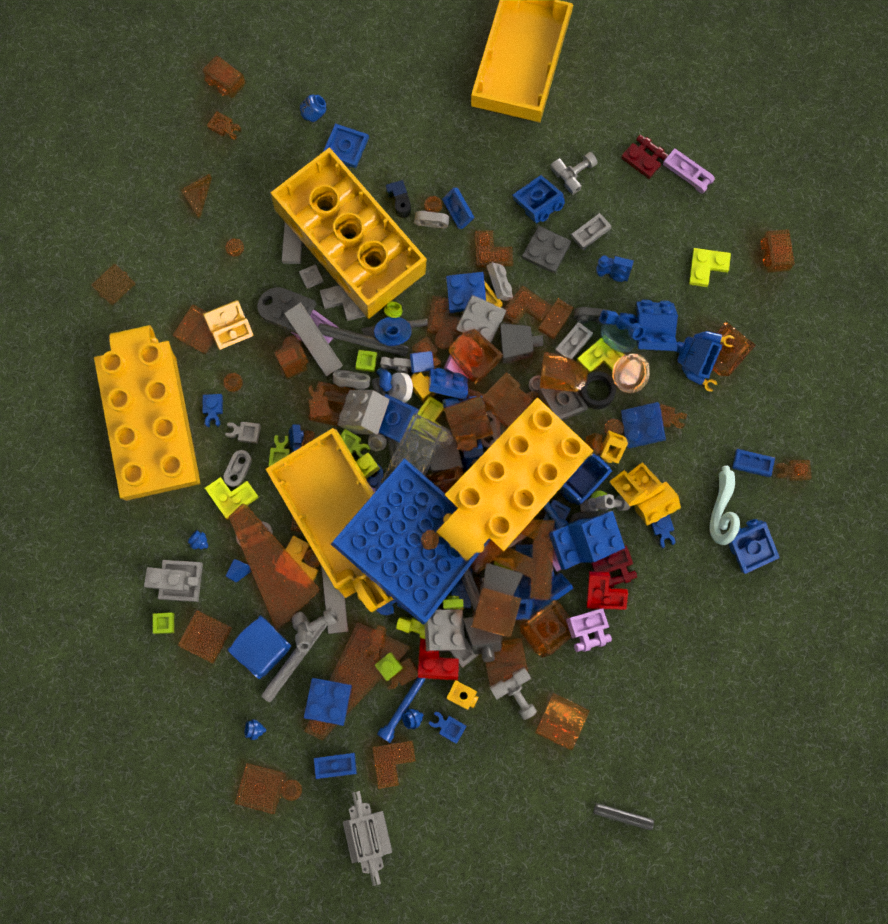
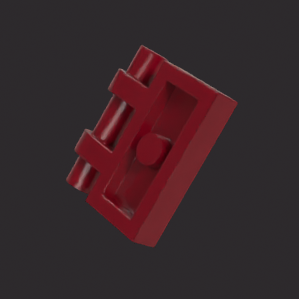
(643, 161)
(614, 562)

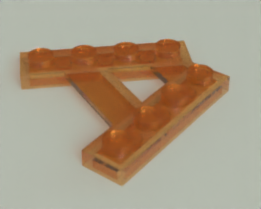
(537, 568)

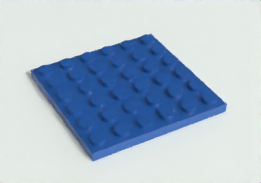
(387, 543)

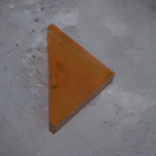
(197, 193)

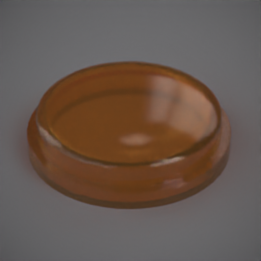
(631, 373)

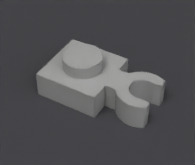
(399, 364)
(246, 432)

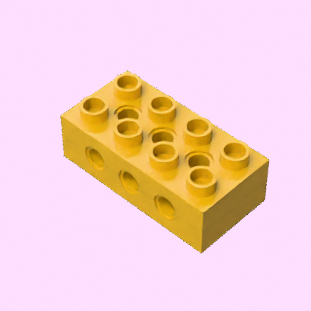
(353, 211)

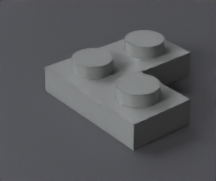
(337, 296)

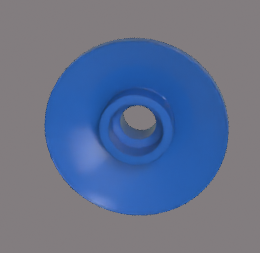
(392, 331)

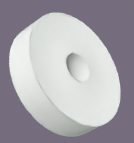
(401, 387)

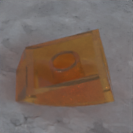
(474, 355)
(731, 357)
(562, 373)
(547, 629)

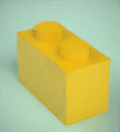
(659, 505)

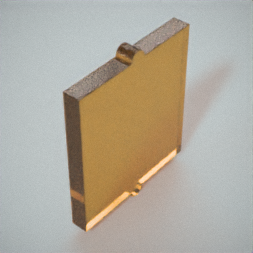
(113, 284)

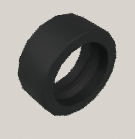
(612, 390)

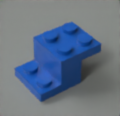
(659, 325)
(586, 540)

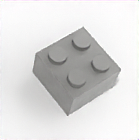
(363, 412)

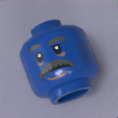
(313, 108)

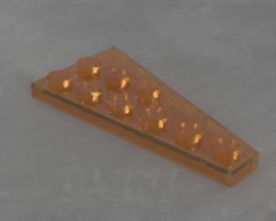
(277, 574)
(357, 671)

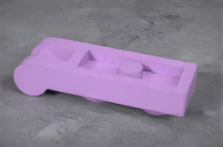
(688, 170)

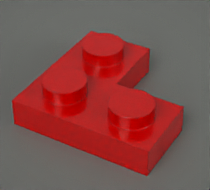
(601, 596)
(435, 667)

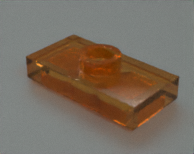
(556, 318)

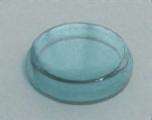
(617, 338)

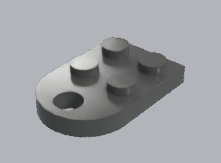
(282, 302)

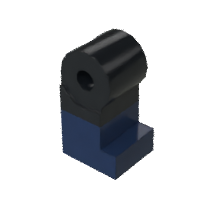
(401, 198)

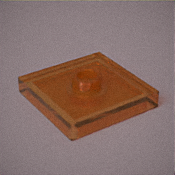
(496, 612)
(205, 636)
(260, 788)

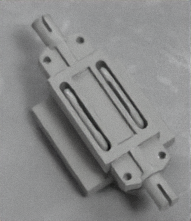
(367, 837)

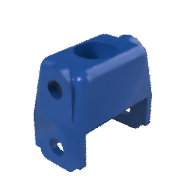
(585, 480)
(259, 647)

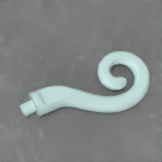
(726, 489)

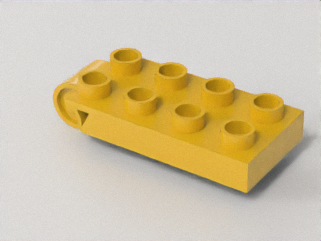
(521, 57)
(145, 415)
(512, 481)
(323, 495)

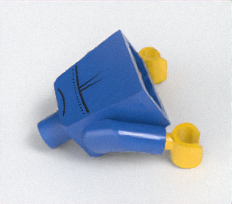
(699, 355)

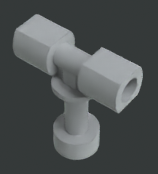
(569, 173)
(604, 503)
(306, 628)
(512, 687)

